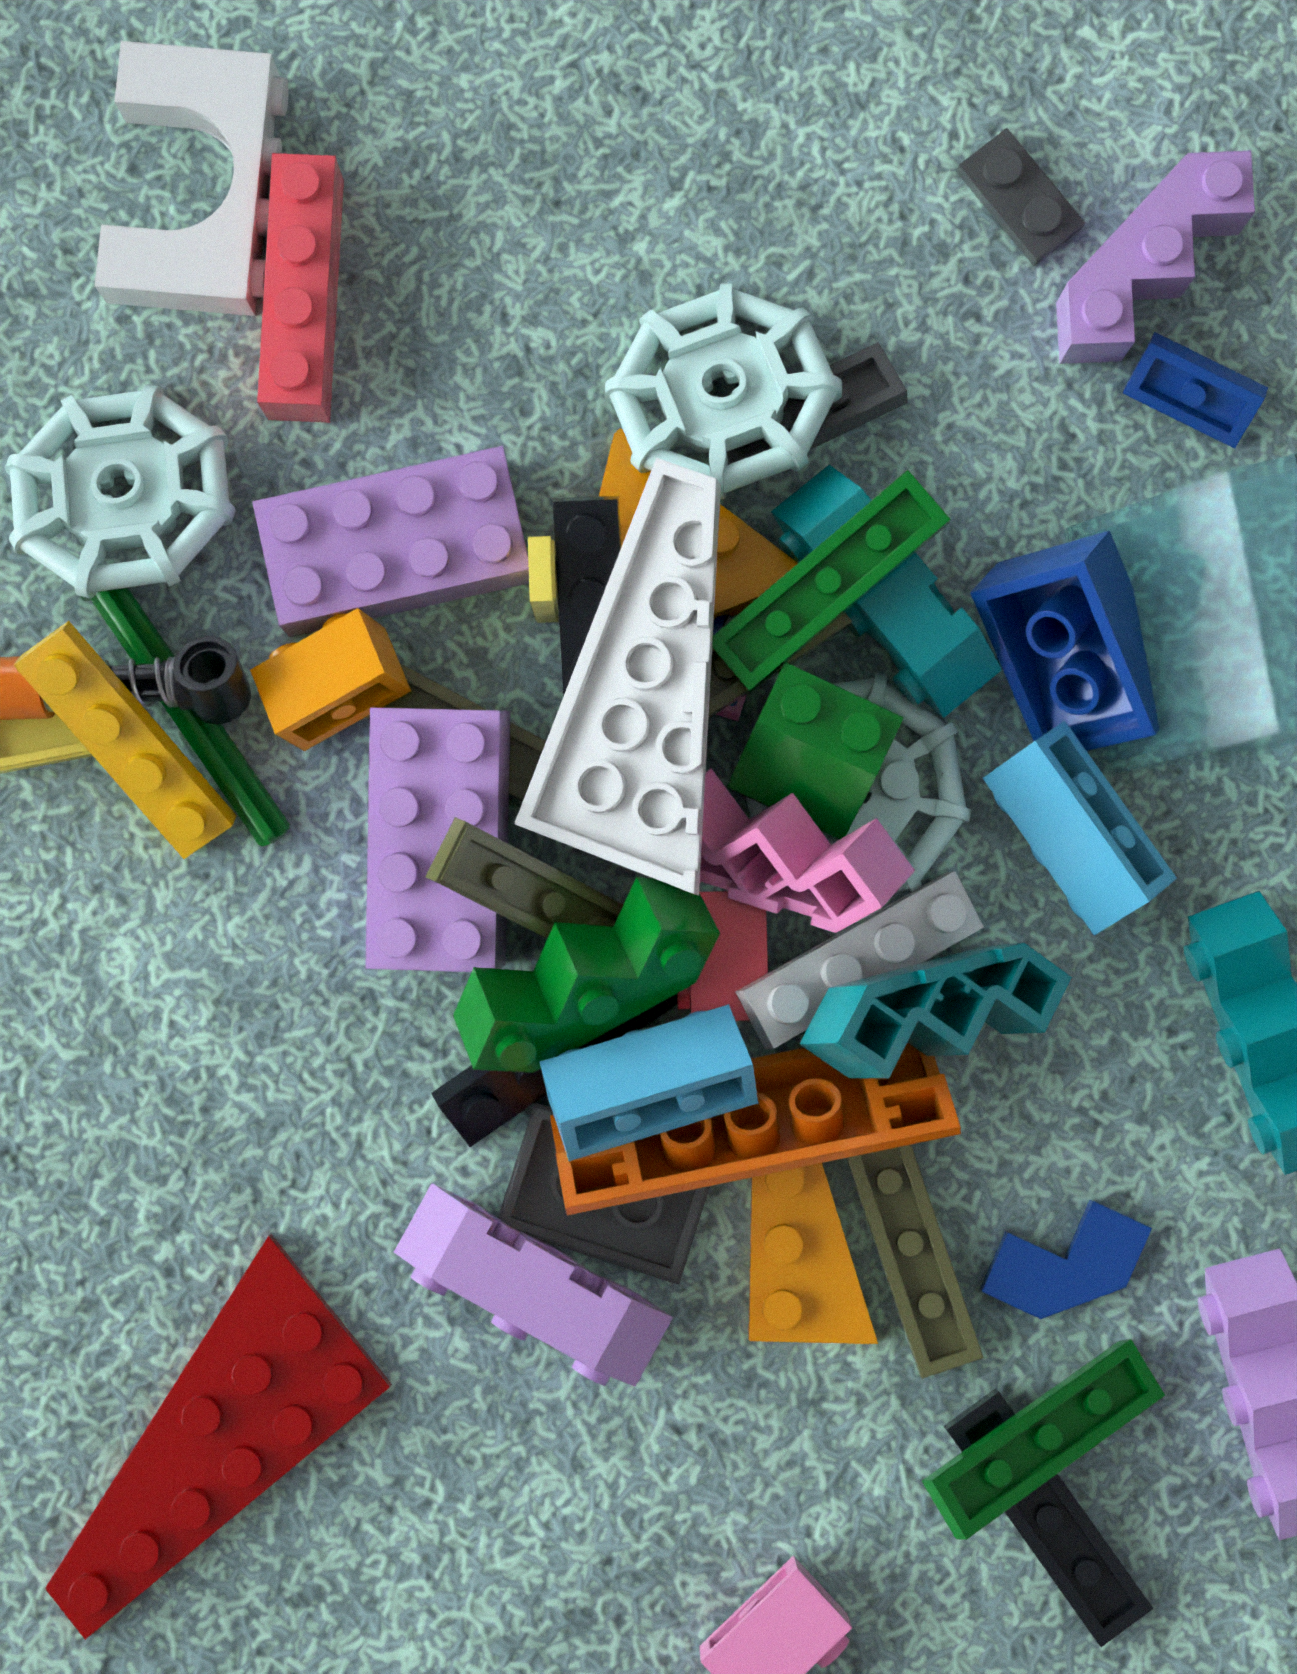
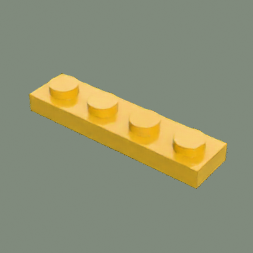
(125, 740)

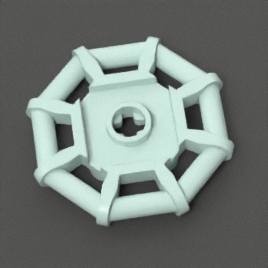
(732, 421)
(127, 521)
(896, 788)

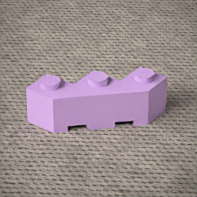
(1152, 253)
(531, 1288)
(1254, 1319)

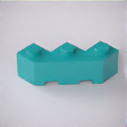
(934, 648)
(1248, 977)
(934, 1008)

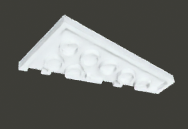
(633, 724)

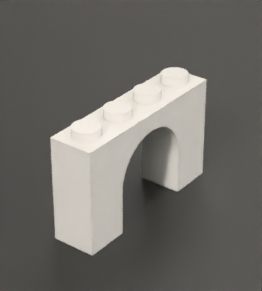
(219, 259)

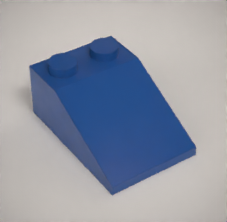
(1071, 641)

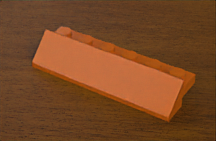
(801, 1119)

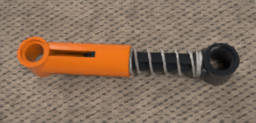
(175, 681)

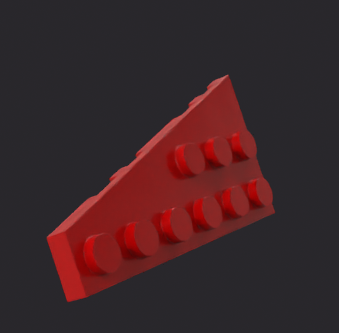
(244, 1411)

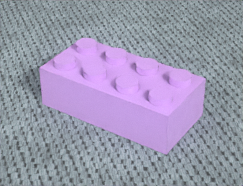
(393, 540)
(421, 777)

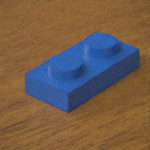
(1195, 390)

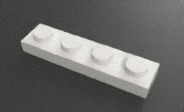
(887, 940)

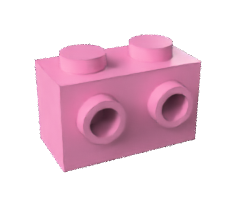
(780, 1628)

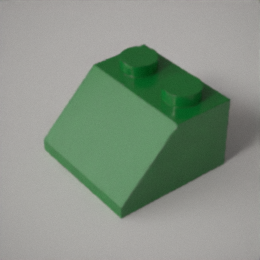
(818, 747)

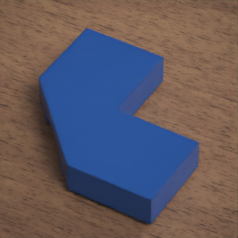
(1093, 1266)

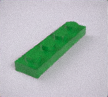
(829, 580)
(1042, 1439)

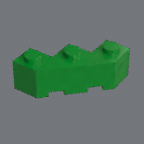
(586, 980)

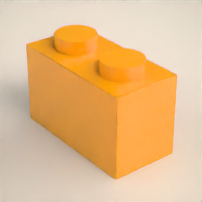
(329, 679)

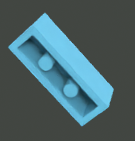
(1079, 829)
(649, 1082)

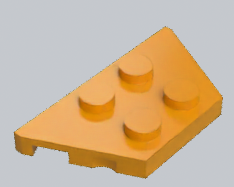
(745, 558)

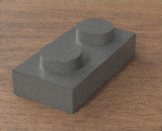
(1020, 196)

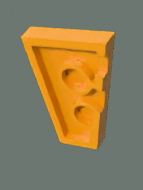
(801, 1264)

